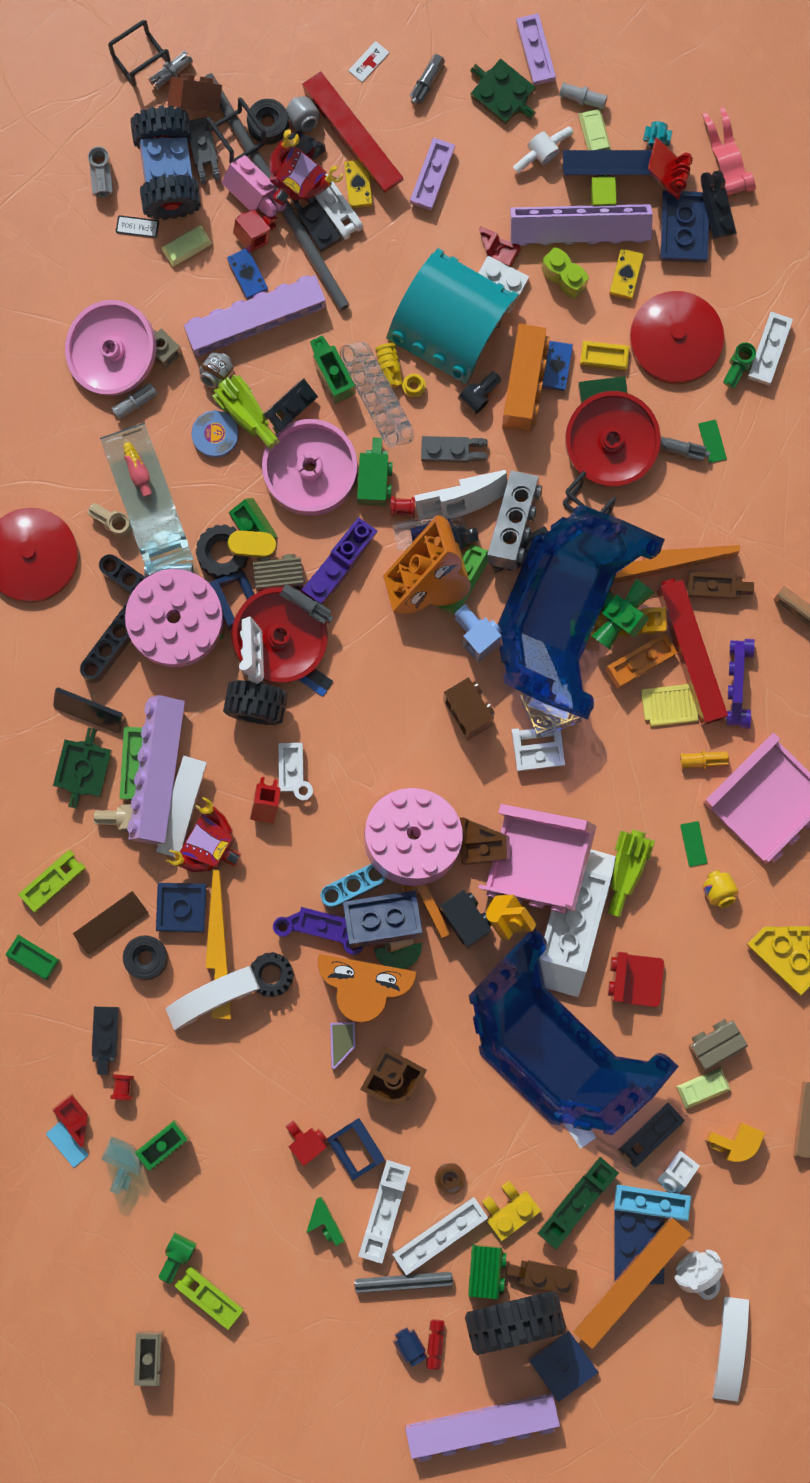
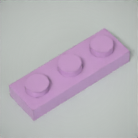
(535, 49)
(432, 174)

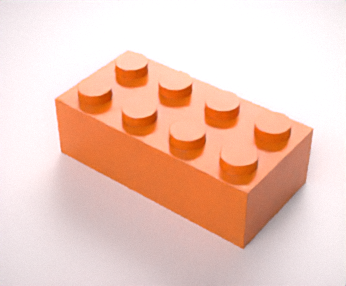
(523, 382)

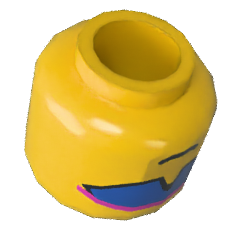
(720, 889)

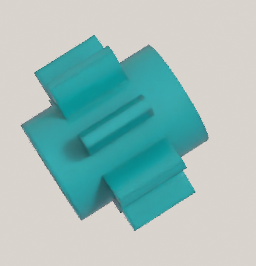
(657, 130)

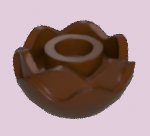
(455, 1172)

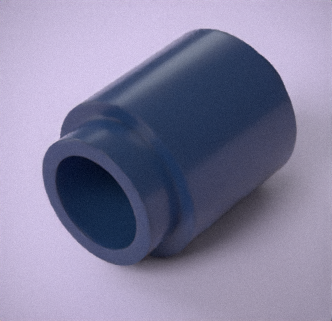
(409, 1347)

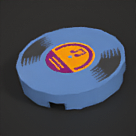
(215, 434)

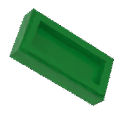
(32, 957)

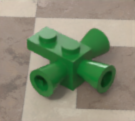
(623, 614)

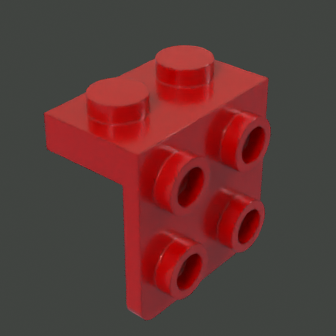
(636, 979)

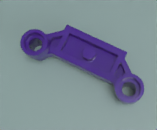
(737, 715)
(317, 924)

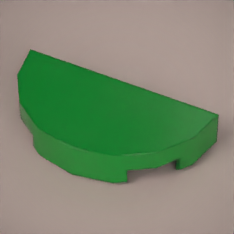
(399, 958)

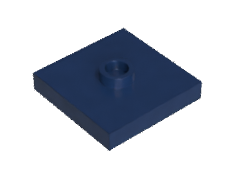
(181, 907)
(563, 1366)

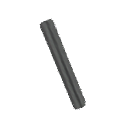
(403, 1282)

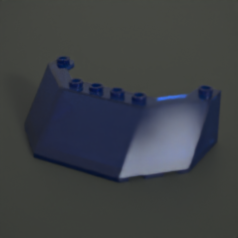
(560, 600)
(552, 1054)

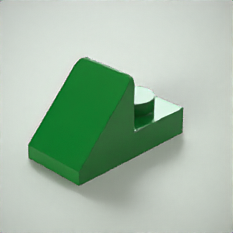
(322, 1215)

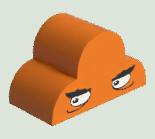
(428, 571)
(364, 986)

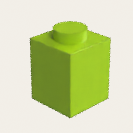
(603, 190)

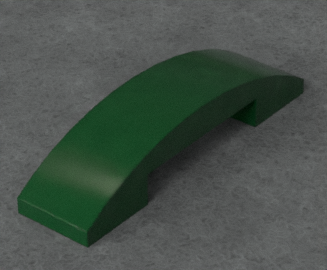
(577, 1202)

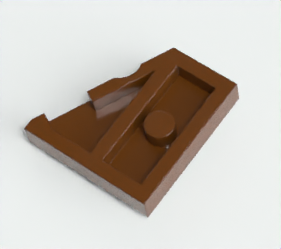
(482, 844)

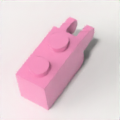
(251, 186)

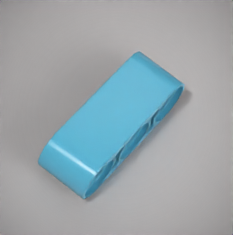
(340, 886)

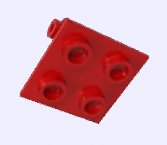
(669, 169)

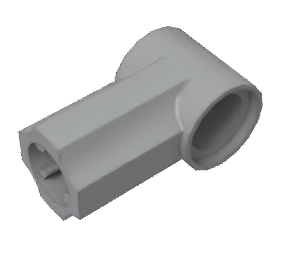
(100, 173)

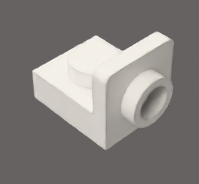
(678, 1173)

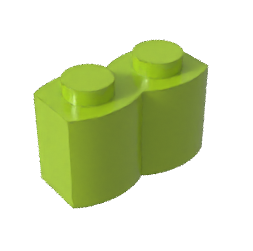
(560, 270)

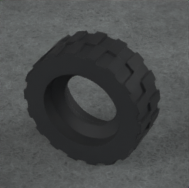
(204, 557)

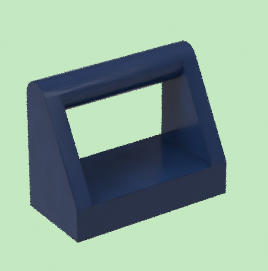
(224, 581)
(368, 1143)

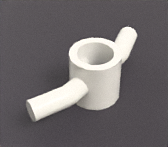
(543, 148)

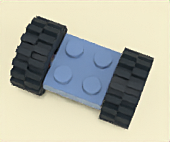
(163, 143)

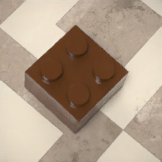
(468, 708)

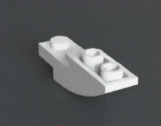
(463, 499)

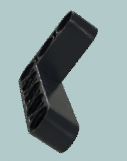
(108, 638)

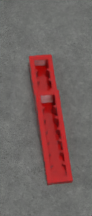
(351, 132)

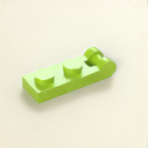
(51, 881)
(209, 1298)

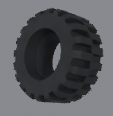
(515, 1323)

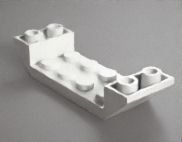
(573, 934)

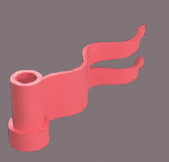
(729, 157)

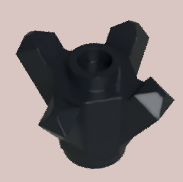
(308, 145)

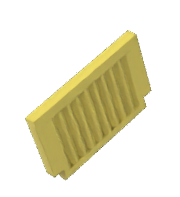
(669, 705)

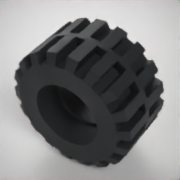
(255, 702)

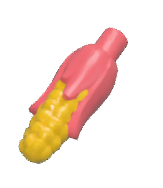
(137, 470)

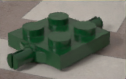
(503, 91)
(82, 768)

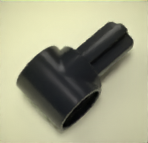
(476, 395)

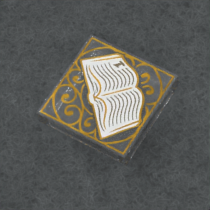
(546, 718)

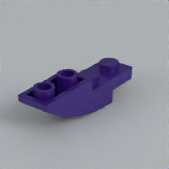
(340, 561)

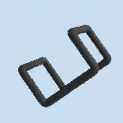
(162, 53)
(210, 125)
(607, 509)

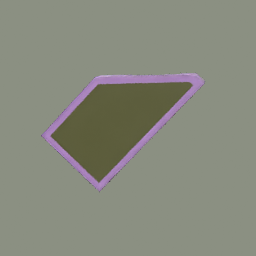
(341, 1041)

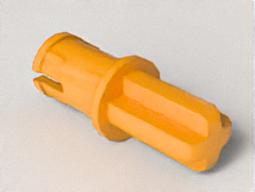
(704, 759)

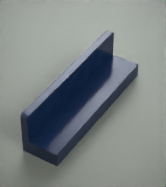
(606, 162)

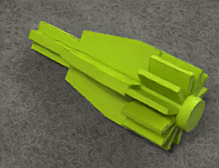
(237, 399)
(628, 867)

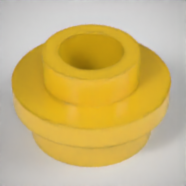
(413, 378)

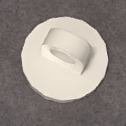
(700, 1273)

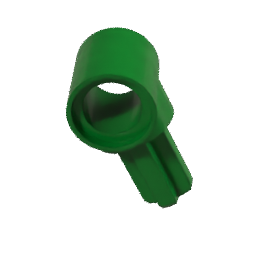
(739, 365)
(179, 1252)

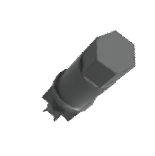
(426, 80)
(683, 448)
(306, 604)

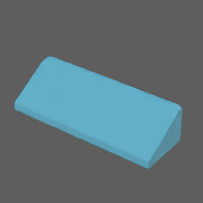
(652, 1202)

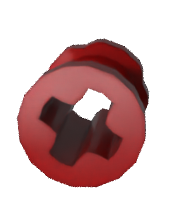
(402, 506)
(122, 1087)

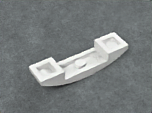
(211, 996)
(384, 1211)
(731, 1349)

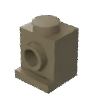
(169, 352)

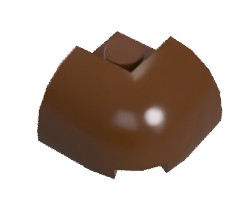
(393, 1078)

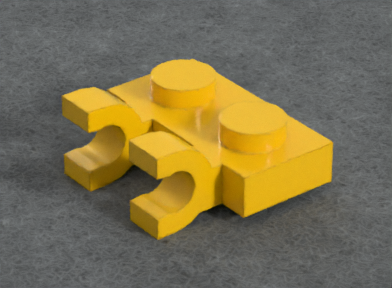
(512, 1215)

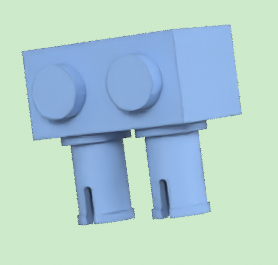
(480, 635)

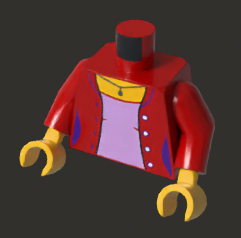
(296, 173)
(207, 843)

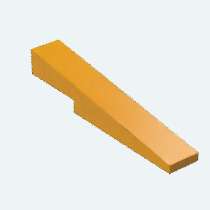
(216, 944)

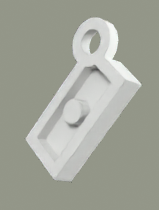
(291, 770)

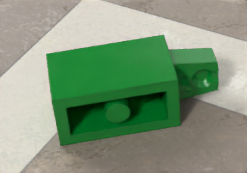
(332, 370)
(374, 475)

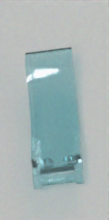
(153, 516)

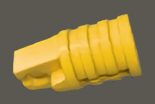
(389, 363)

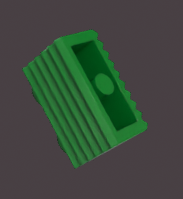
(162, 1145)
(485, 1271)

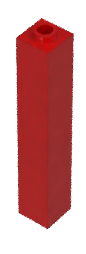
(692, 652)

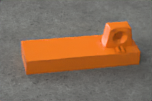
(641, 660)
(431, 908)

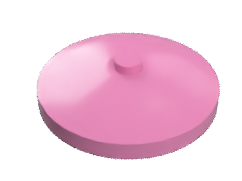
(110, 347)

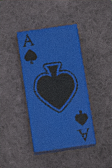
(247, 273)
(557, 366)

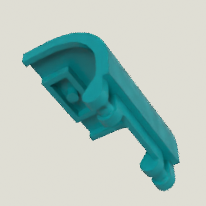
(449, 315)

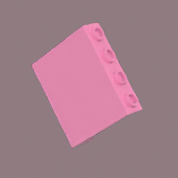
(765, 800)
(545, 858)

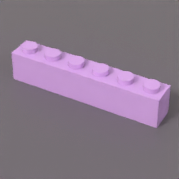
(581, 224)
(255, 315)
(156, 770)
(482, 1426)

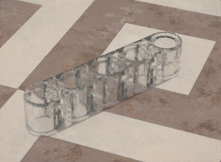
(377, 394)

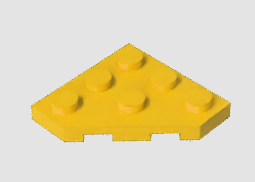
(786, 953)

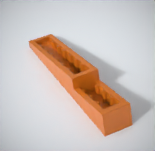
(675, 559)
(632, 1282)

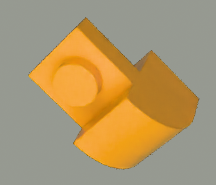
(509, 916)
(742, 1146)

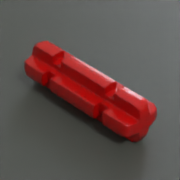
(435, 1344)

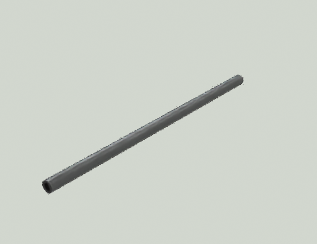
(289, 214)

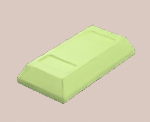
(594, 130)
(186, 245)
(703, 1088)

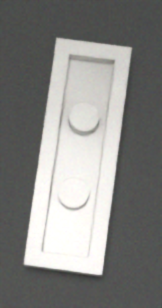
(770, 348)

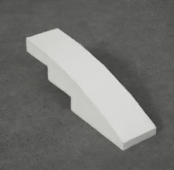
(182, 804)

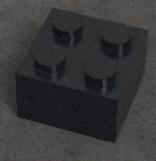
(465, 918)

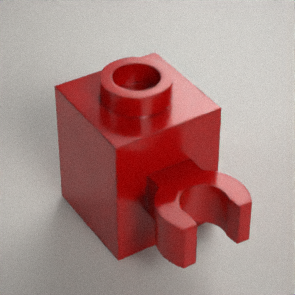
(253, 230)
(265, 802)
(307, 1144)

